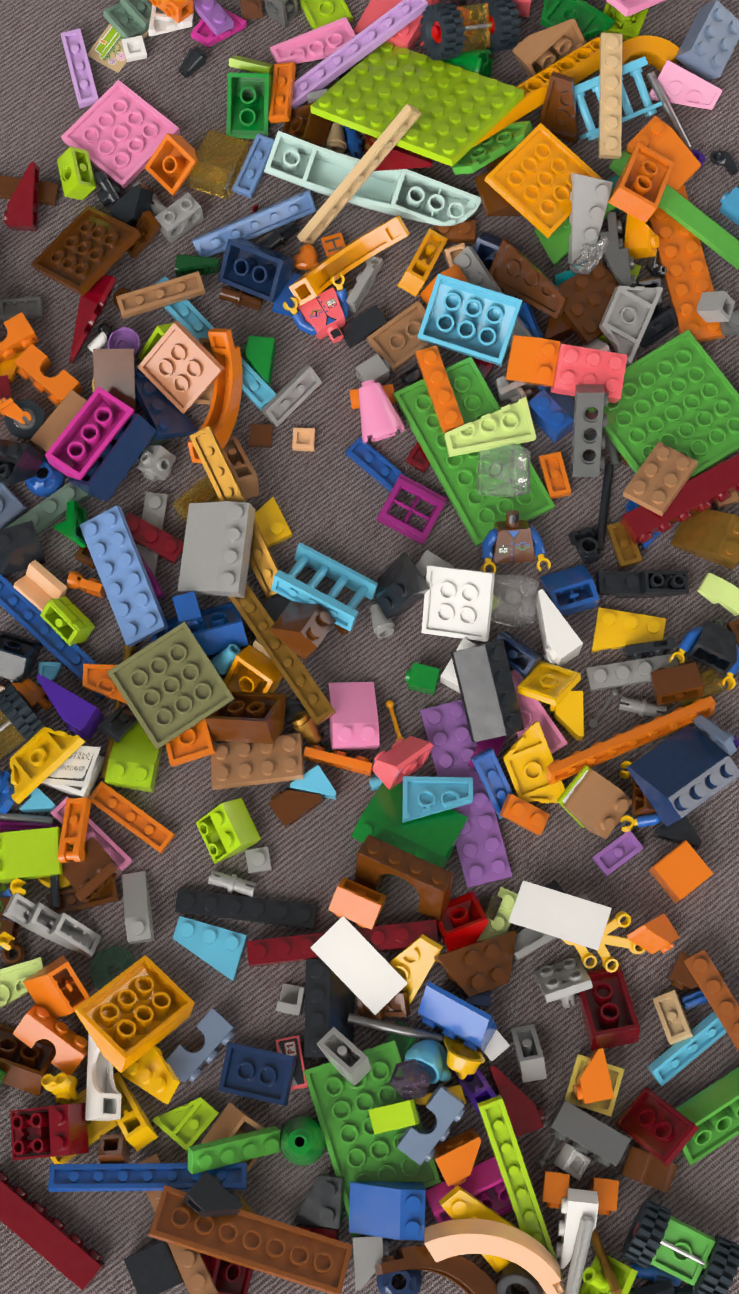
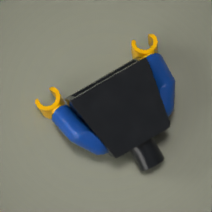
(712, 647)

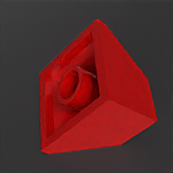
(462, 921)

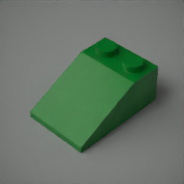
(248, 104)

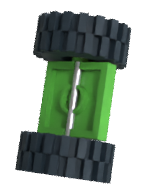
(681, 1250)

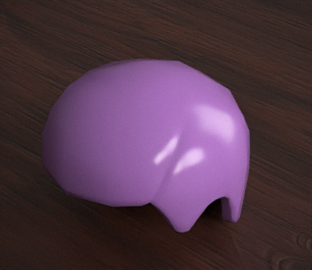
(124, 339)

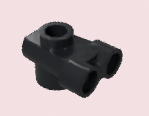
(108, 192)
(585, 544)

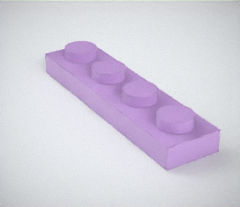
(79, 68)

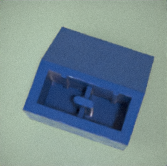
(571, 590)

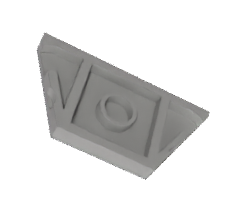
(629, 317)

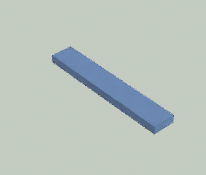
(255, 224)

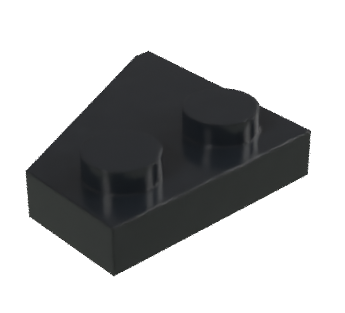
(657, 648)

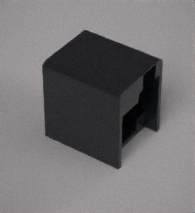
(153, 1269)

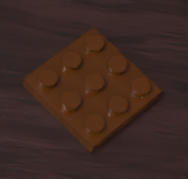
(587, 301)

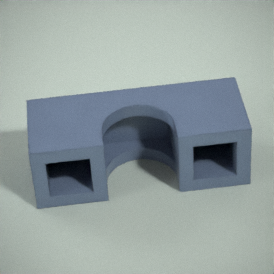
(188, 1064)
(420, 1143)

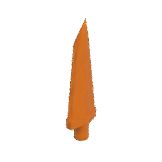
(33, 694)

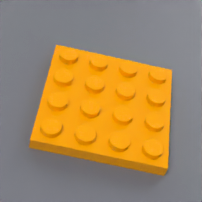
(538, 179)

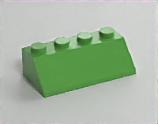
(715, 1114)

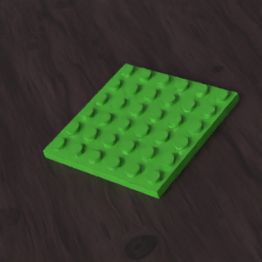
(675, 400)

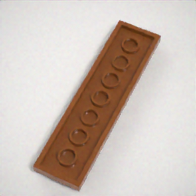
(254, 1243)

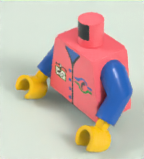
(322, 314)

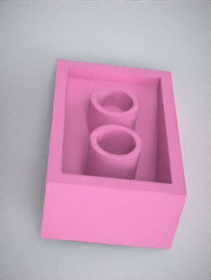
(356, 716)

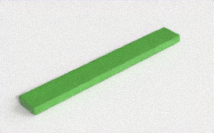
(692, 219)

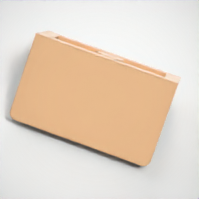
(39, 585)

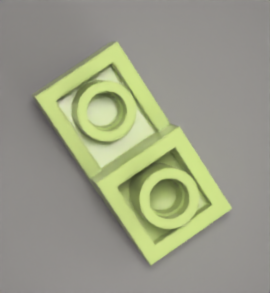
(720, 591)

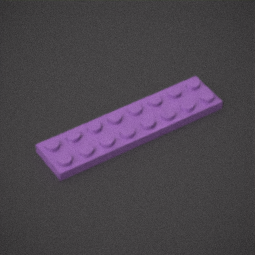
(480, 842)

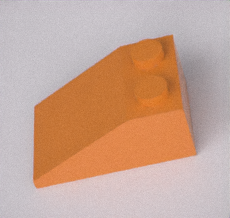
(666, 142)
(641, 183)

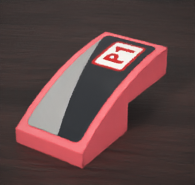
(292, 1047)

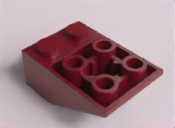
(49, 1131)

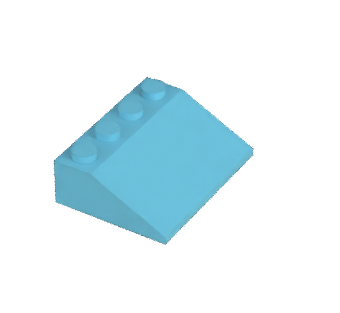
(470, 320)

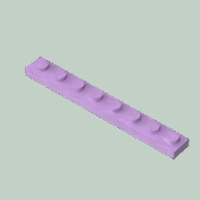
(357, 48)

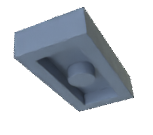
(711, 730)

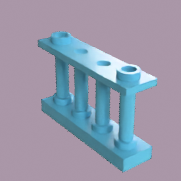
(635, 70)
(299, 592)

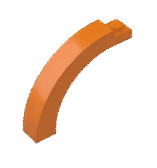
(226, 390)

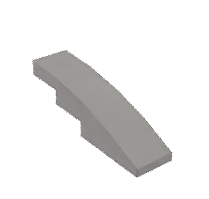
(51, 925)

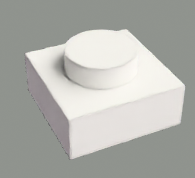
(134, 48)

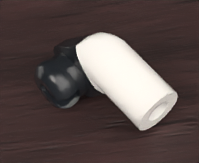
(102, 338)

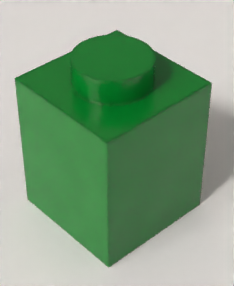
(422, 678)

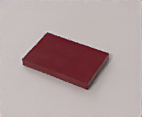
(656, 1126)

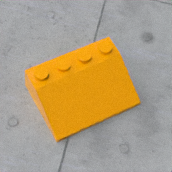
(134, 1013)

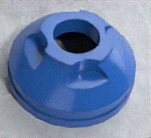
(48, 485)

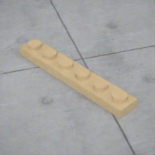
(610, 96)

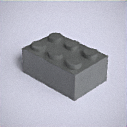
(588, 1134)

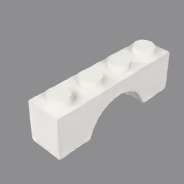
(102, 1097)

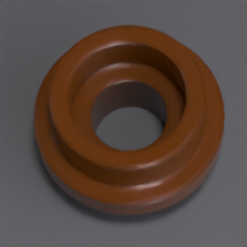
(13, 961)

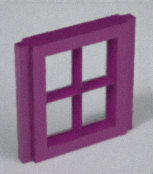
(402, 526)

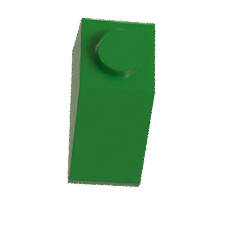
(260, 356)

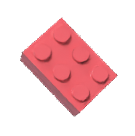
(589, 367)

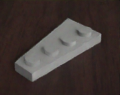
(588, 209)

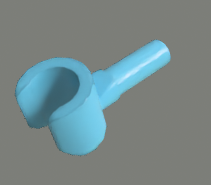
(374, 781)

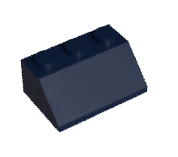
(255, 269)

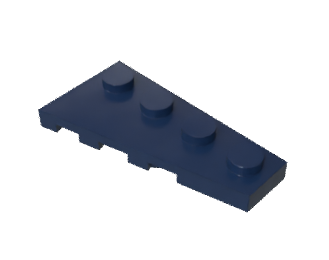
(160, 410)

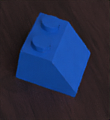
(552, 413)

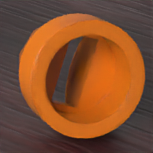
(74, 579)

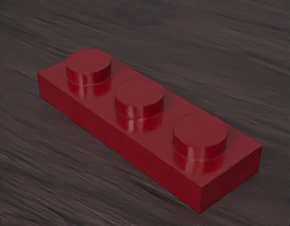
(154, 539)

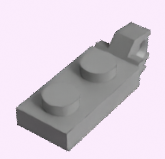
(364, 283)

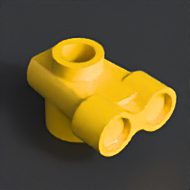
(62, 1086)

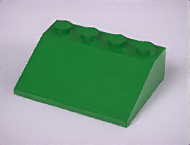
(426, 837)

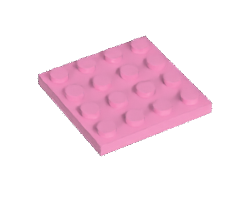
(120, 133)

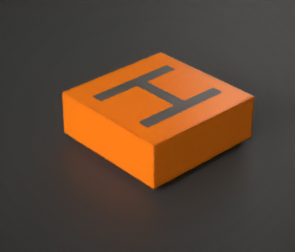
(332, 243)

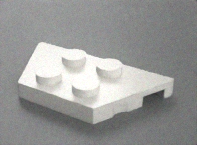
(161, 23)

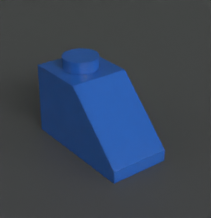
(188, 609)

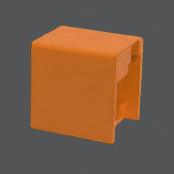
(680, 871)

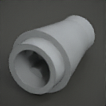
(381, 625)

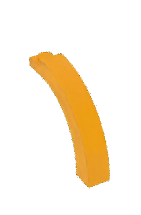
(347, 258)

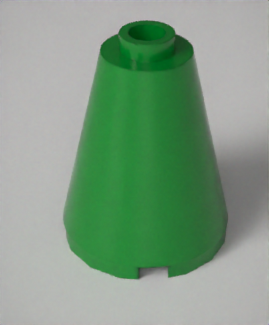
(474, 61)
(311, 1132)

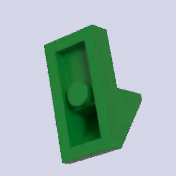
(70, 528)

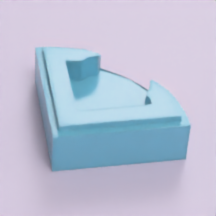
(49, 670)

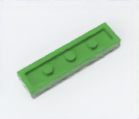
(233, 1149)

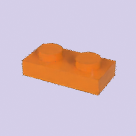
(554, 475)
(524, 814)

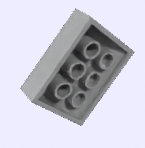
(217, 548)

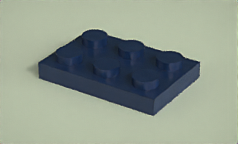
(257, 1074)

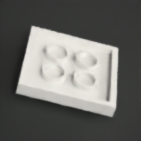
(458, 603)

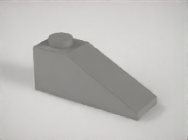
(137, 908)

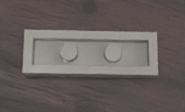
(291, 396)

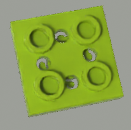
(628, 28)
(596, 1282)

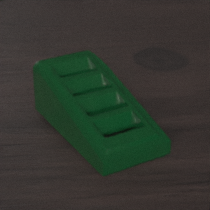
(189, 264)

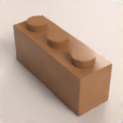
(57, 422)

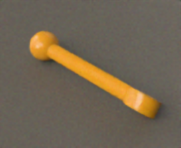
(390, 704)

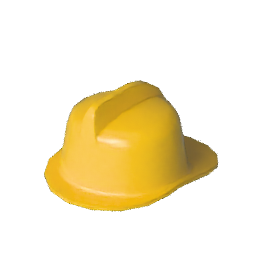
(462, 1059)

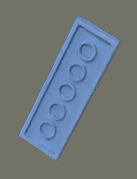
(123, 576)

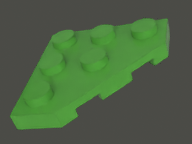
(493, 147)

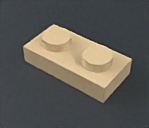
(672, 1017)

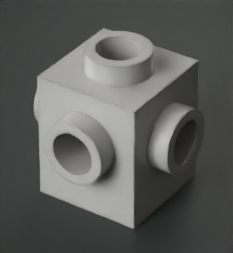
(156, 463)

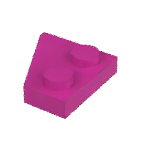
(207, 37)

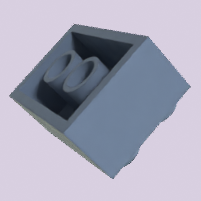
(709, 41)

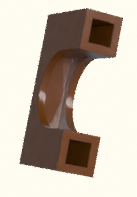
(431, 881)

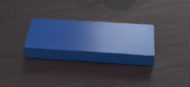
(374, 464)
(492, 778)

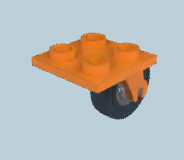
(22, 417)

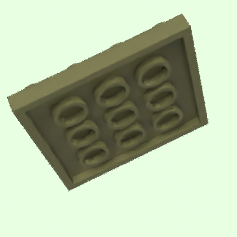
(171, 685)

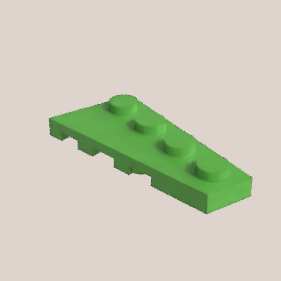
(558, 243)

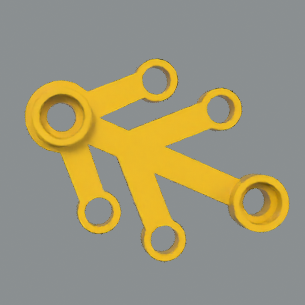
(608, 940)

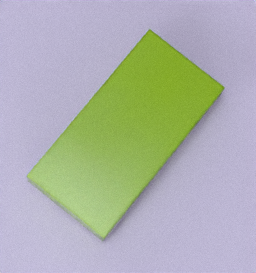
(250, 65)
(394, 1116)

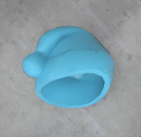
(432, 1058)

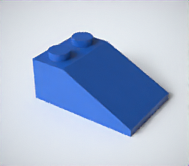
(387, 1209)

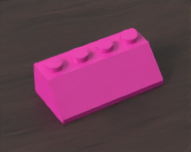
(88, 434)
(483, 1183)

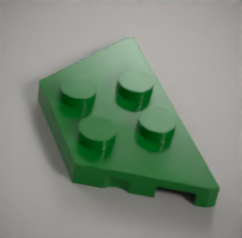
(589, 19)

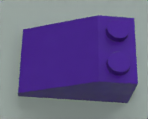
(77, 713)

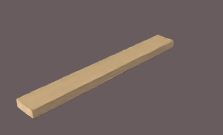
(359, 174)

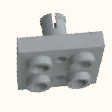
(563, 981)

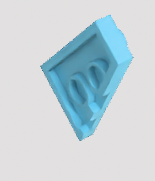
(433, 795)
(212, 944)

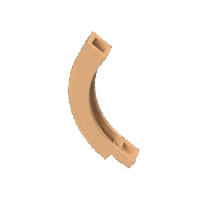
(495, 1239)

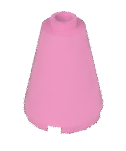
(377, 413)

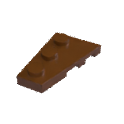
(560, 108)

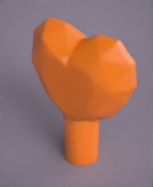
(306, 258)

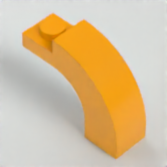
(654, 48)

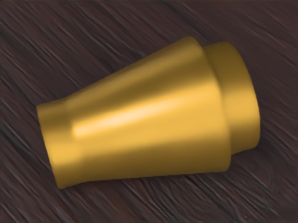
(306, 726)

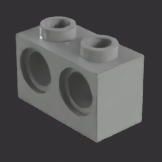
(179, 217)

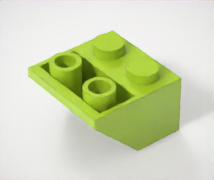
(228, 830)

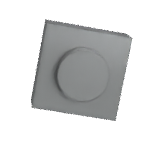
(258, 860)

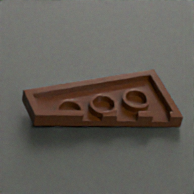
(524, 280)

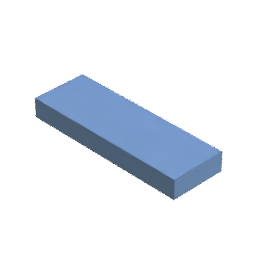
(254, 166)

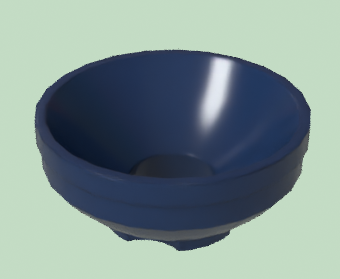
(412, 1286)

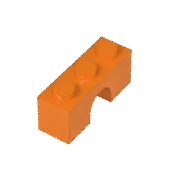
(18, 337)
(33, 365)
(69, 1046)
(556, 1184)

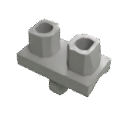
(513, 390)

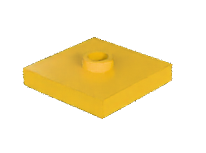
(548, 683)

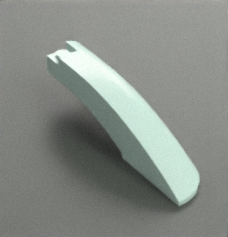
(385, 191)

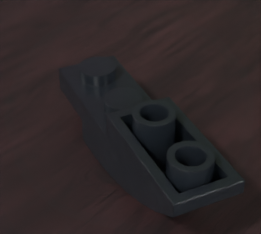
(642, 584)

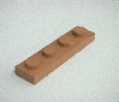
(160, 295)

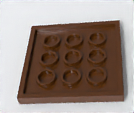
(86, 250)

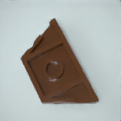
(480, 964)

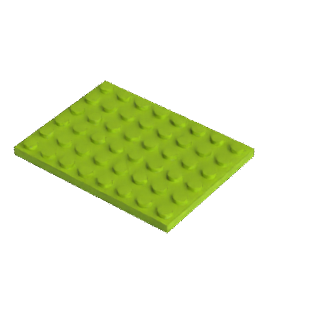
(454, 102)

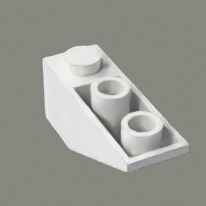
(574, 1206)

